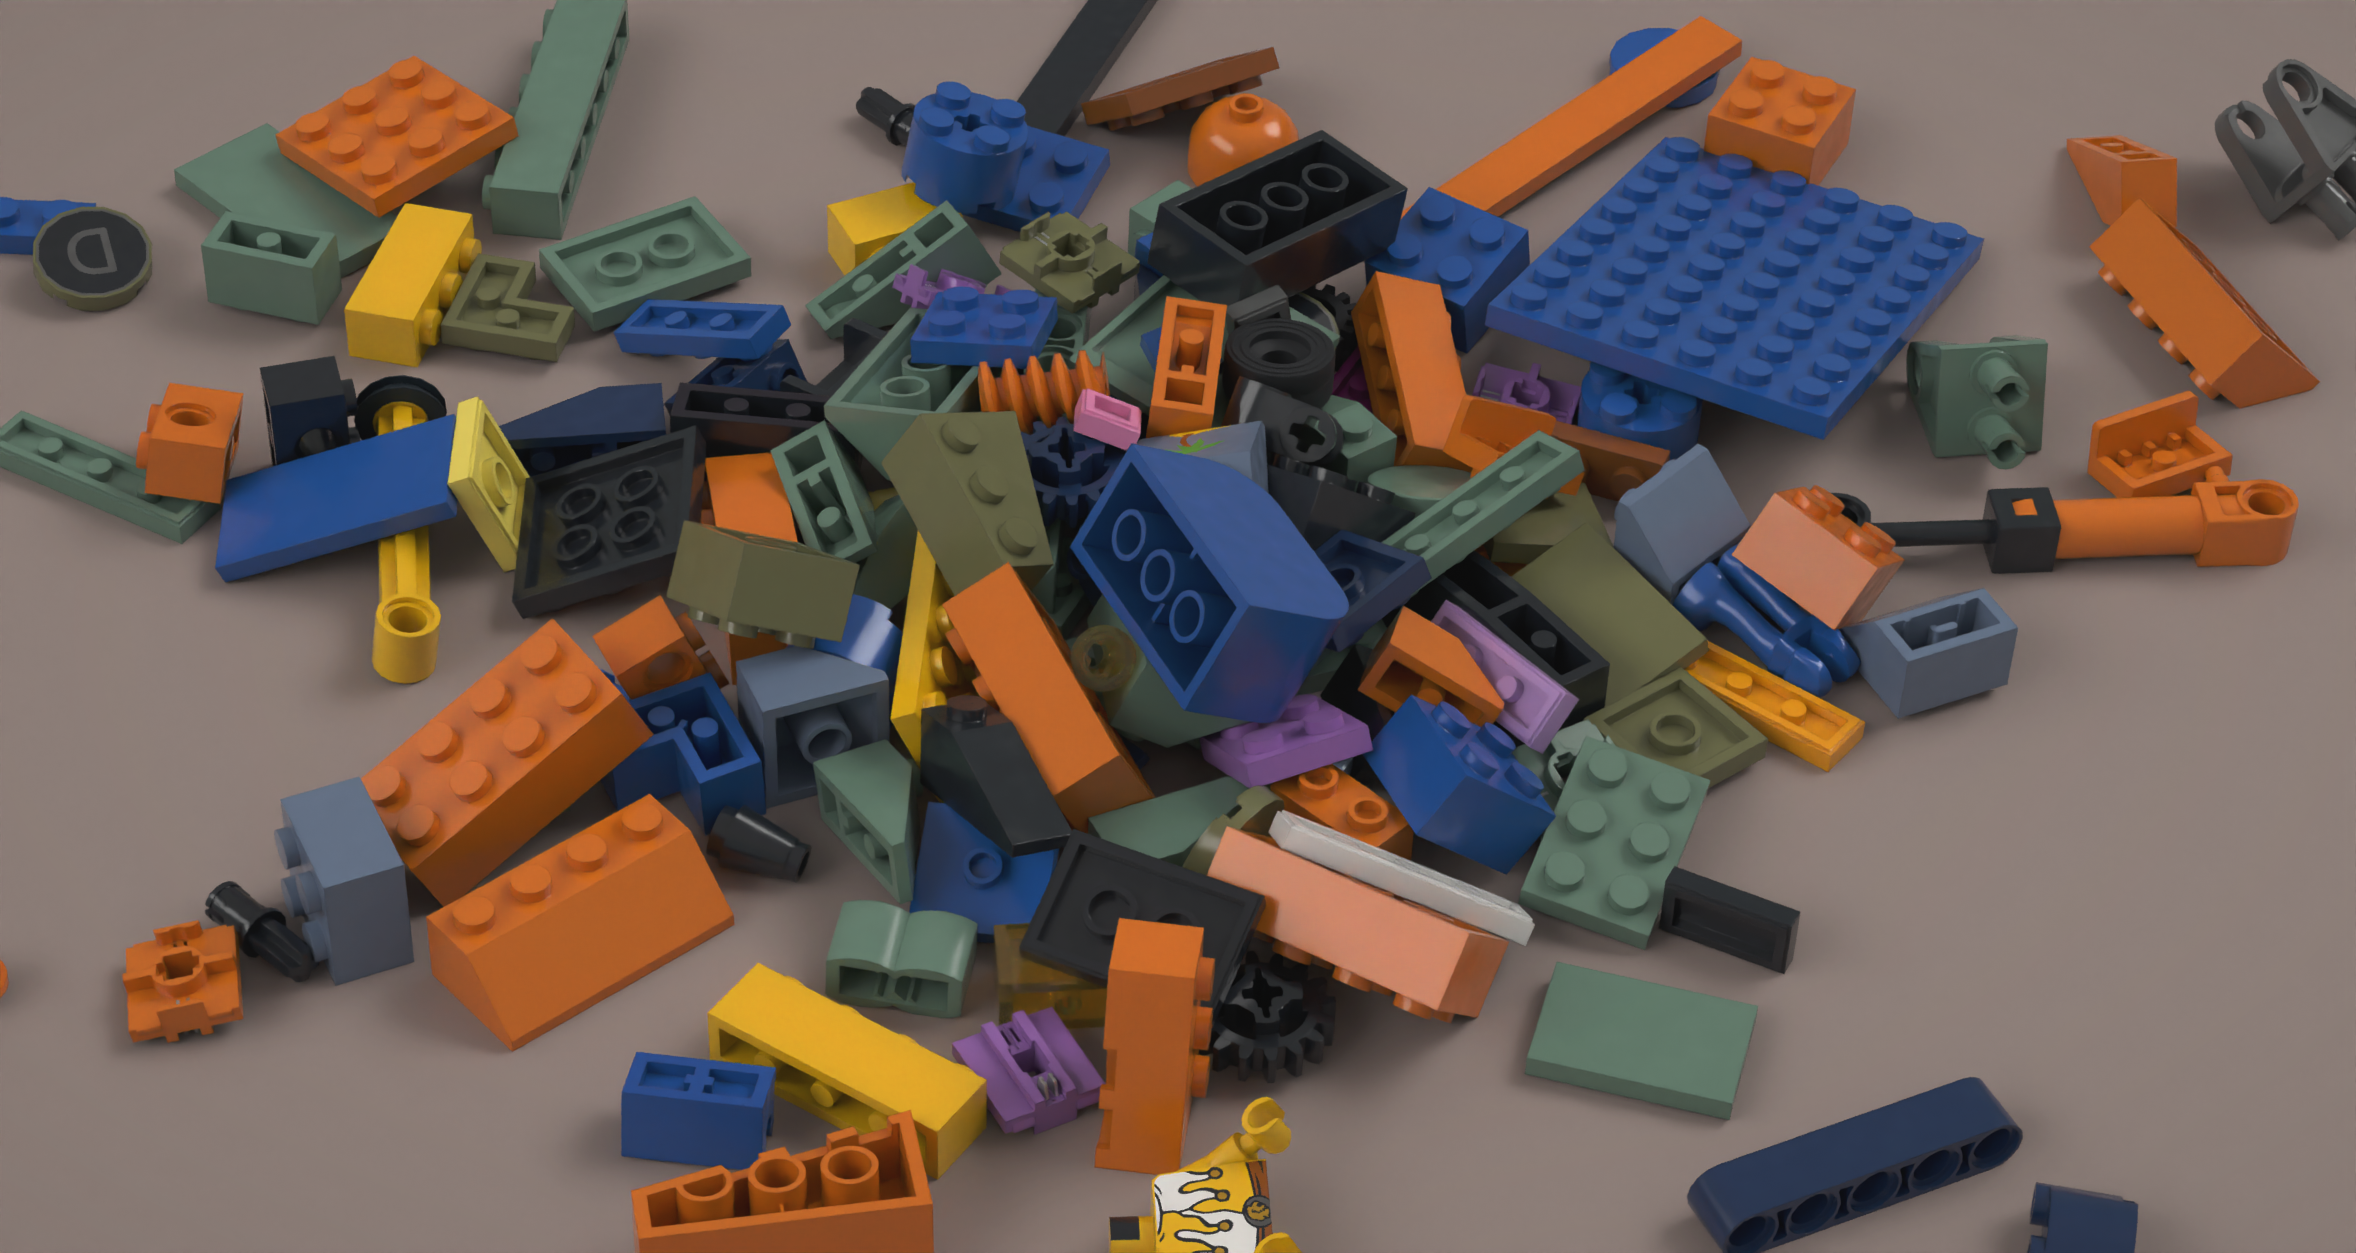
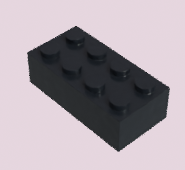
(1277, 222)

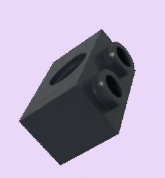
(307, 408)

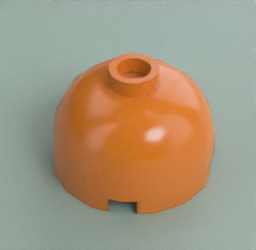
(1235, 134)

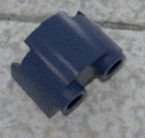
(2081, 1221)

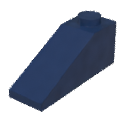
(587, 426)

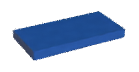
(337, 499)

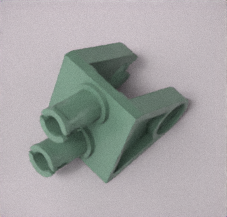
(1980, 396)

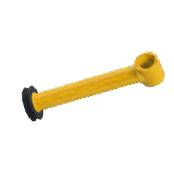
(406, 616)

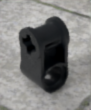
(1284, 421)

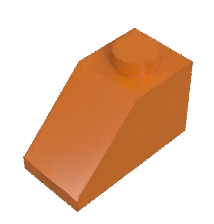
(1431, 665)

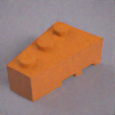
(1153, 1044)

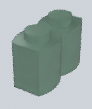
(901, 958)

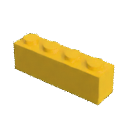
(847, 1065)

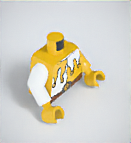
(1216, 1200)

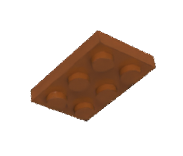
(1181, 90)

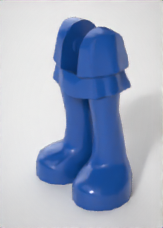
(1807, 652)

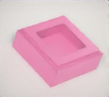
(1107, 419)

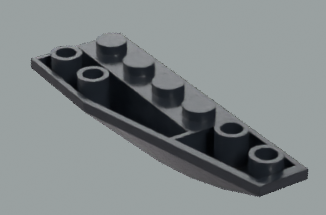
(1523, 624)

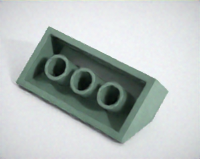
(891, 392)

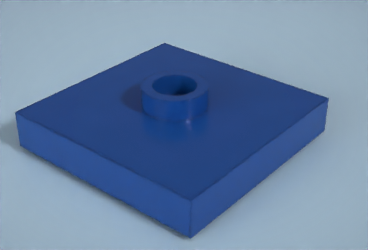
(974, 877)

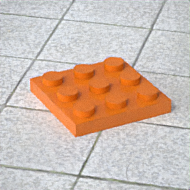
(396, 135)

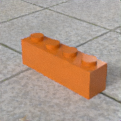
(1410, 366)

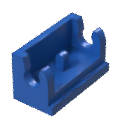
(696, 1110)

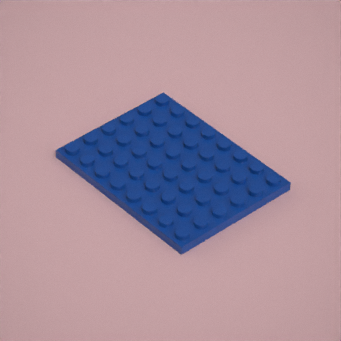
(1738, 285)

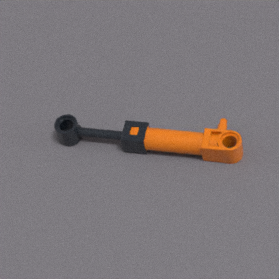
(2028, 529)

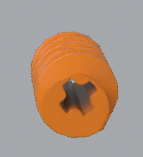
(1041, 392)

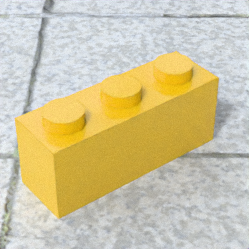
(410, 285)

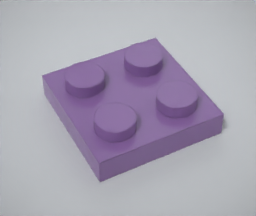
(1300, 741)

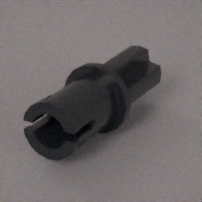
(886, 114)
(261, 931)

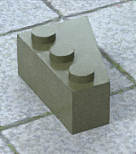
(971, 495)

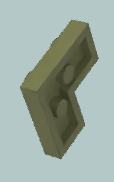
(497, 317)

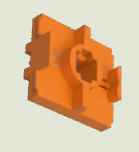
(183, 981)

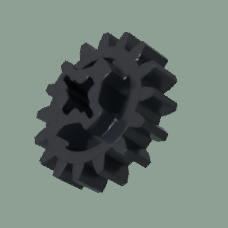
(1272, 1020)

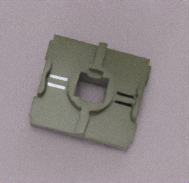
(1069, 260)

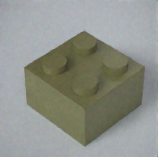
(761, 585)

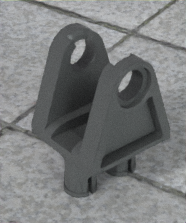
(2300, 151)

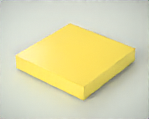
(488, 480)

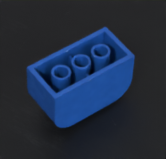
(1210, 582)

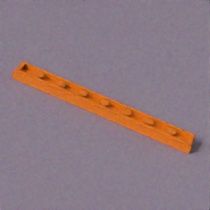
(1594, 118)

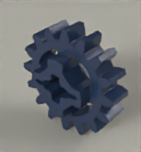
(1068, 470)

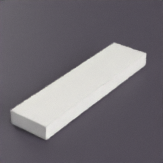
(1401, 876)

